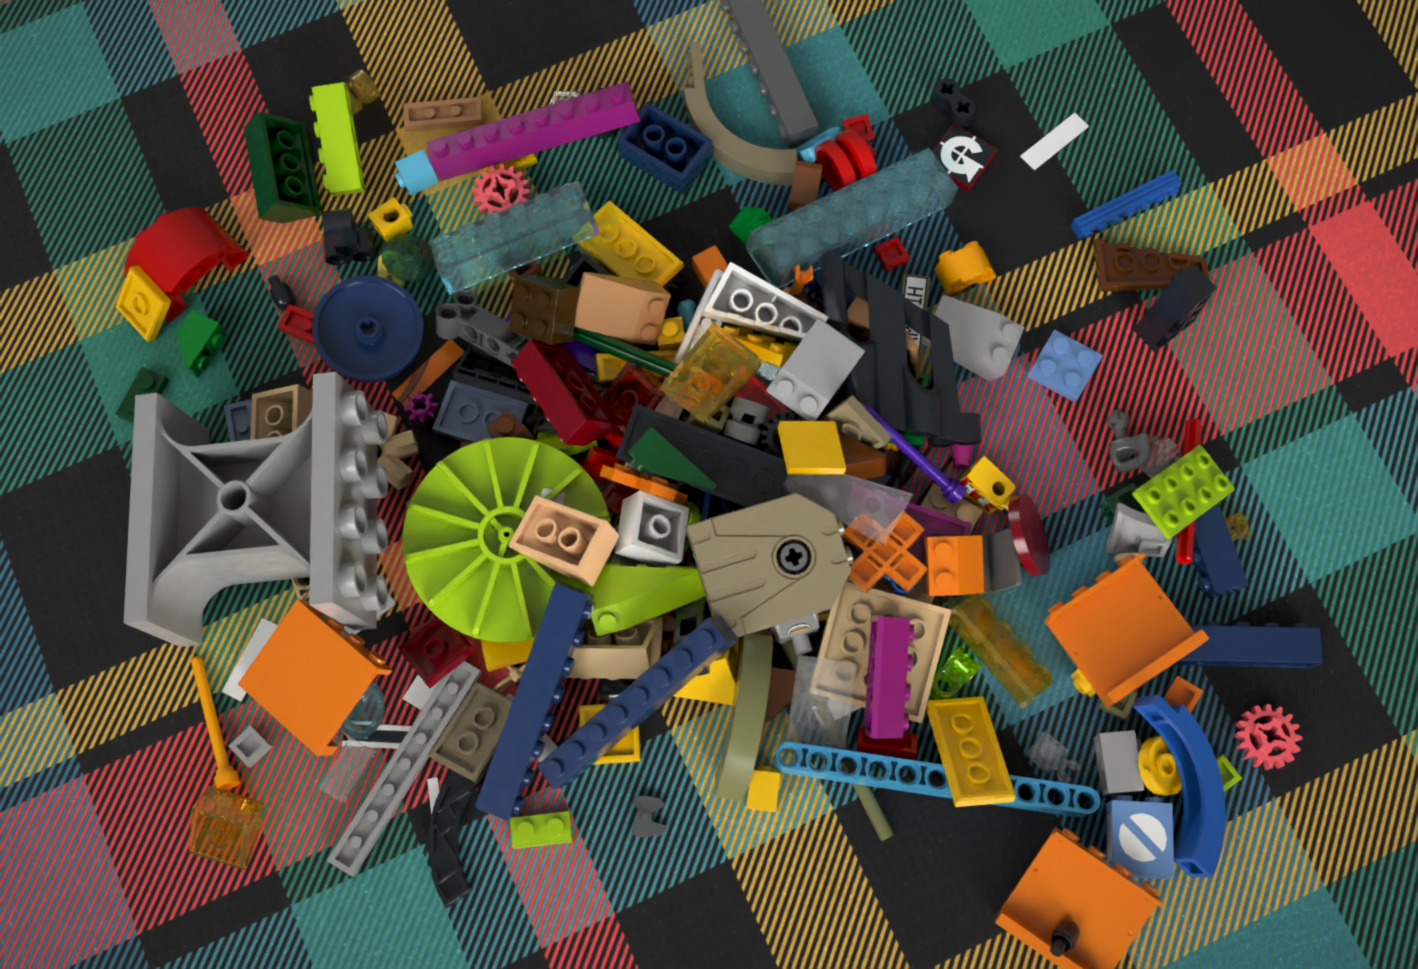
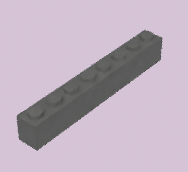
(773, 70)

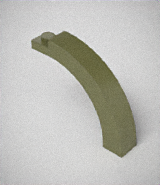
(746, 716)

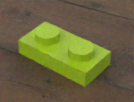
(541, 830)

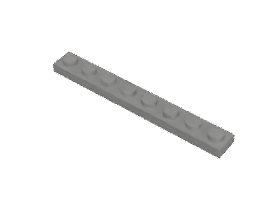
(402, 769)

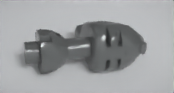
(1126, 446)

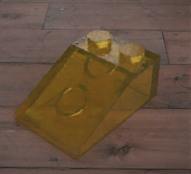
(711, 373)

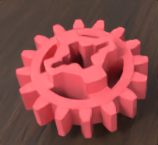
(489, 197)
(1276, 727)

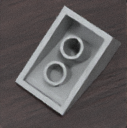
(979, 337)
(815, 370)

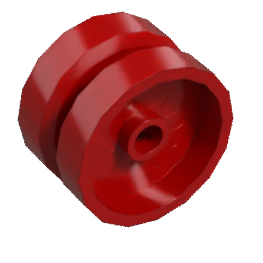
(844, 159)

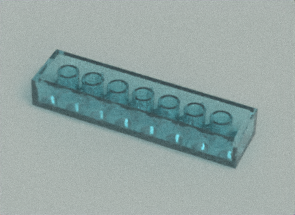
(851, 217)

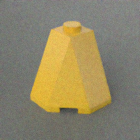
(719, 683)

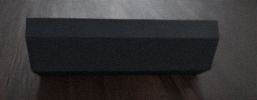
(490, 374)

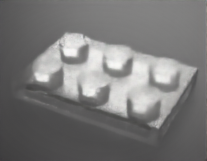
(821, 702)

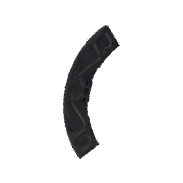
(444, 838)

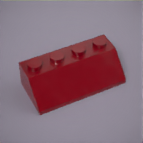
(564, 393)

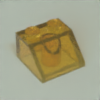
(225, 827)

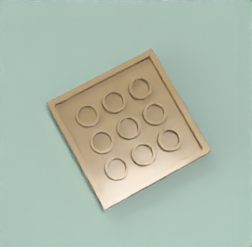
(848, 638)

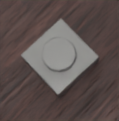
(250, 746)

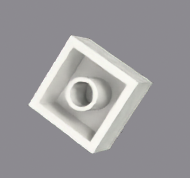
(652, 530)

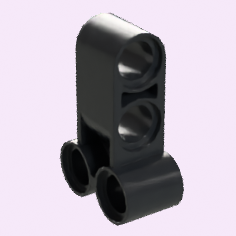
(344, 238)

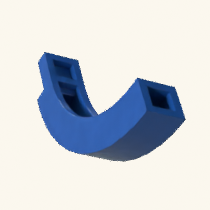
(1201, 781)

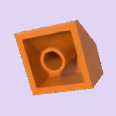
(953, 565)

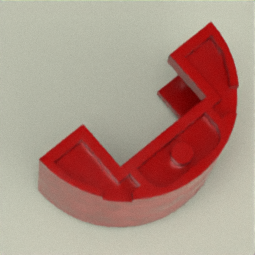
(181, 251)

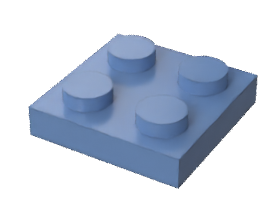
(1064, 366)

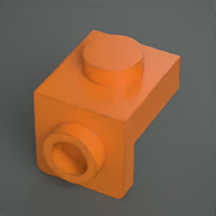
(1183, 693)

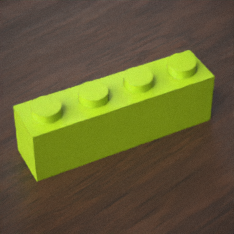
(338, 139)

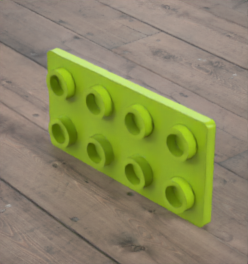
(1183, 491)

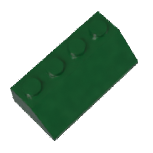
(281, 168)

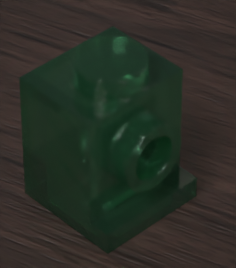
(1122, 496)

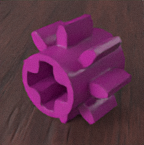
(419, 414)

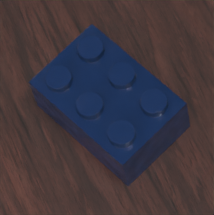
(665, 148)

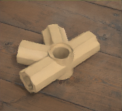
(396, 449)

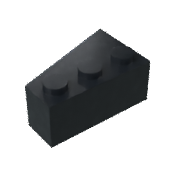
(1175, 308)

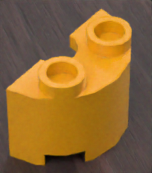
(963, 268)

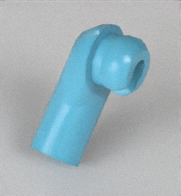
(686, 310)

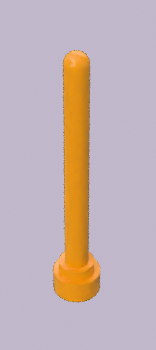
(225, 775)

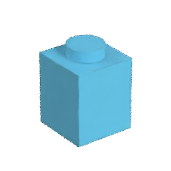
(415, 173)

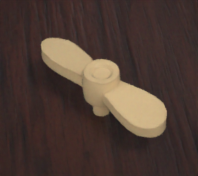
(514, 675)

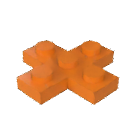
(644, 482)
(887, 559)

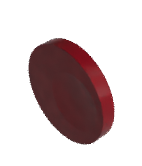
(1029, 535)

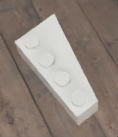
(759, 306)

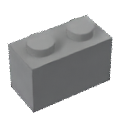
(1118, 763)

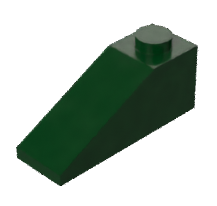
(662, 458)

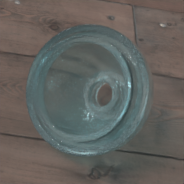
(365, 715)

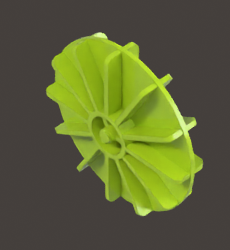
(462, 531)

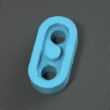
(805, 151)

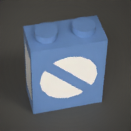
(1140, 836)

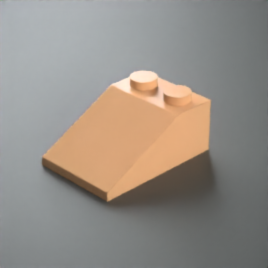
(565, 540)

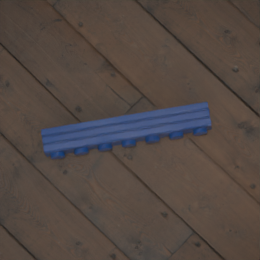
(1126, 205)

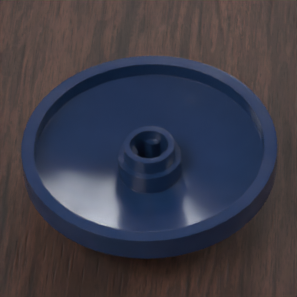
(368, 329)

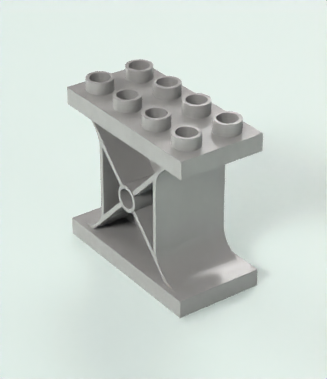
(255, 512)

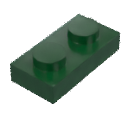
(144, 383)

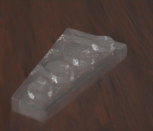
(858, 502)

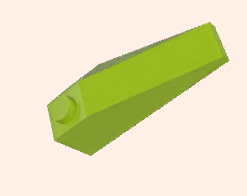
(639, 593)

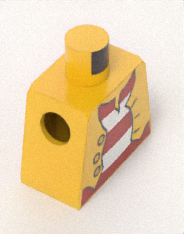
(987, 486)

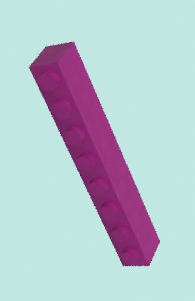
(533, 131)

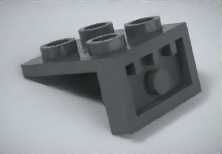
(1000, 562)

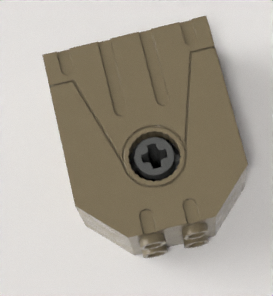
(746, 567)

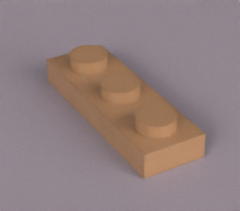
(443, 114)

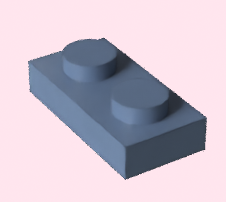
(239, 420)

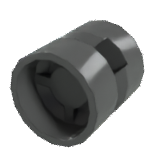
(741, 430)

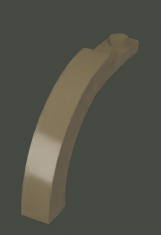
(739, 156)

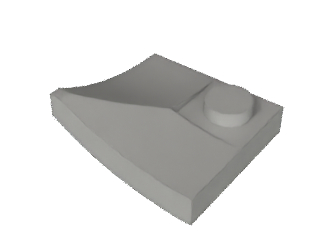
(1135, 533)

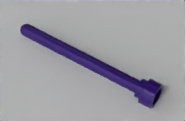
(952, 489)

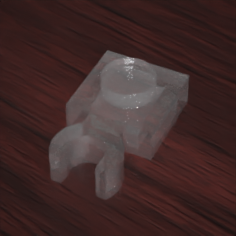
(1049, 754)

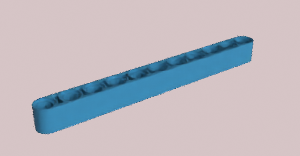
(920, 784)

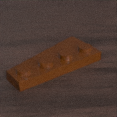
(1139, 269)

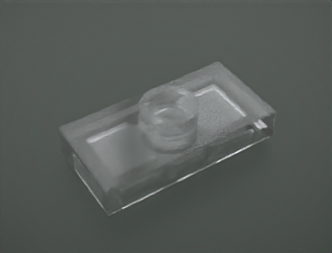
(347, 770)

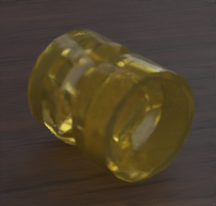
(363, 88)

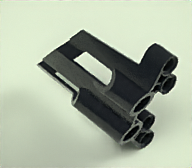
(883, 373)

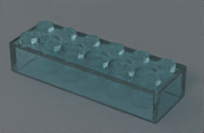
(513, 237)

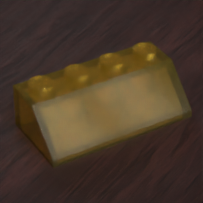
(999, 650)

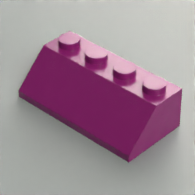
(887, 677)

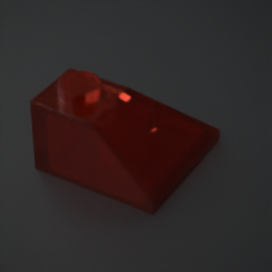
(633, 387)

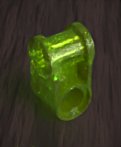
(957, 671)

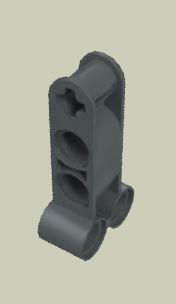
(478, 327)

